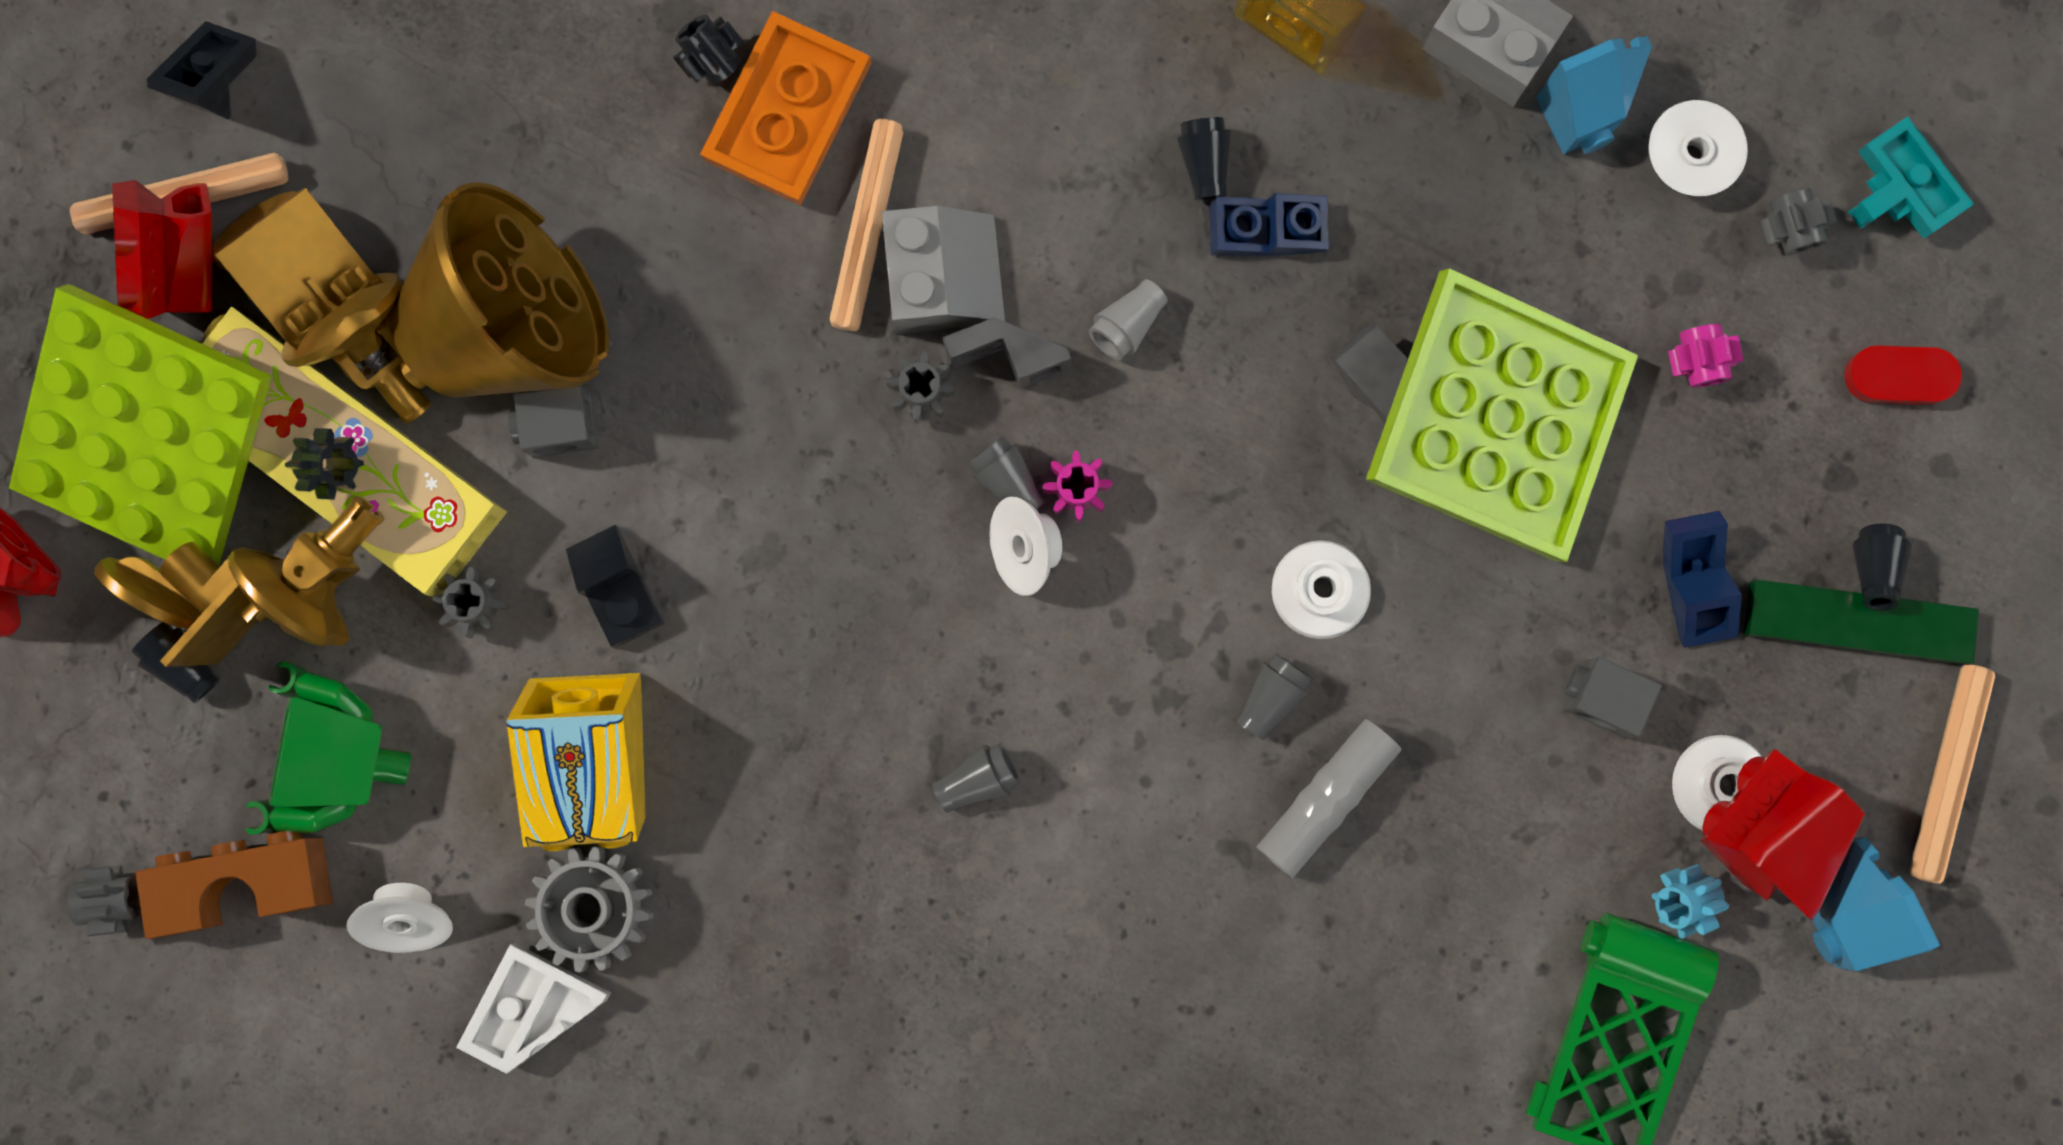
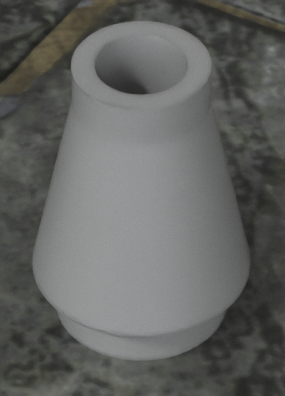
(1126, 321)

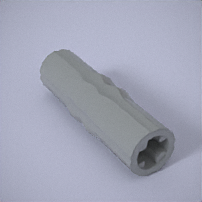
(1329, 798)

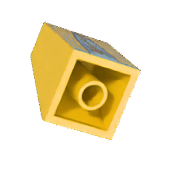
(579, 760)

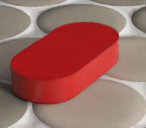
(1903, 375)

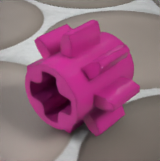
(1705, 355)
(1089, 477)

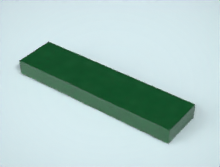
(1843, 622)

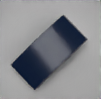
(1269, 226)

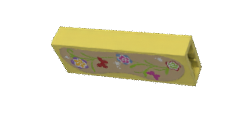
(429, 510)

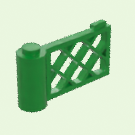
(1640, 964)

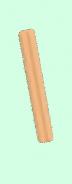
(221, 181)
(866, 225)
(1952, 774)

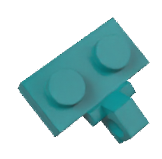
(1909, 182)

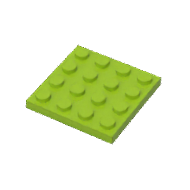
(1502, 416)
(137, 427)

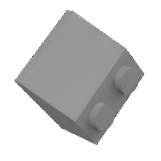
(1497, 41)
(941, 268)

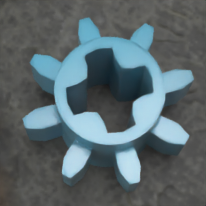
(1690, 901)

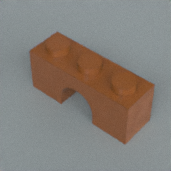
(187, 893)

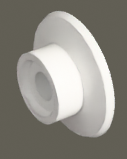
(1711, 131)
(1023, 545)
(1303, 608)
(1700, 770)
(400, 920)

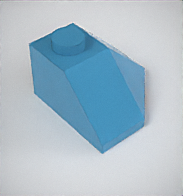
(1593, 93)
(1870, 915)

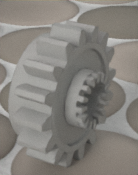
(558, 908)

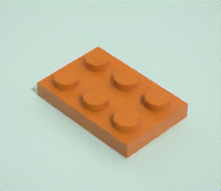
(786, 108)

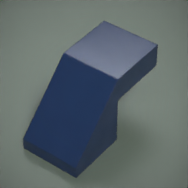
(1698, 584)

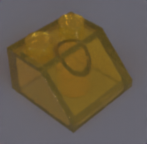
(1304, 28)

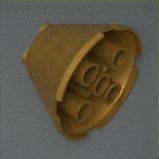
(496, 302)

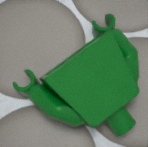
(324, 756)

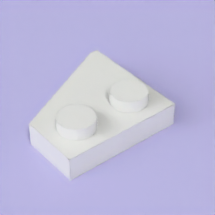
(526, 1009)

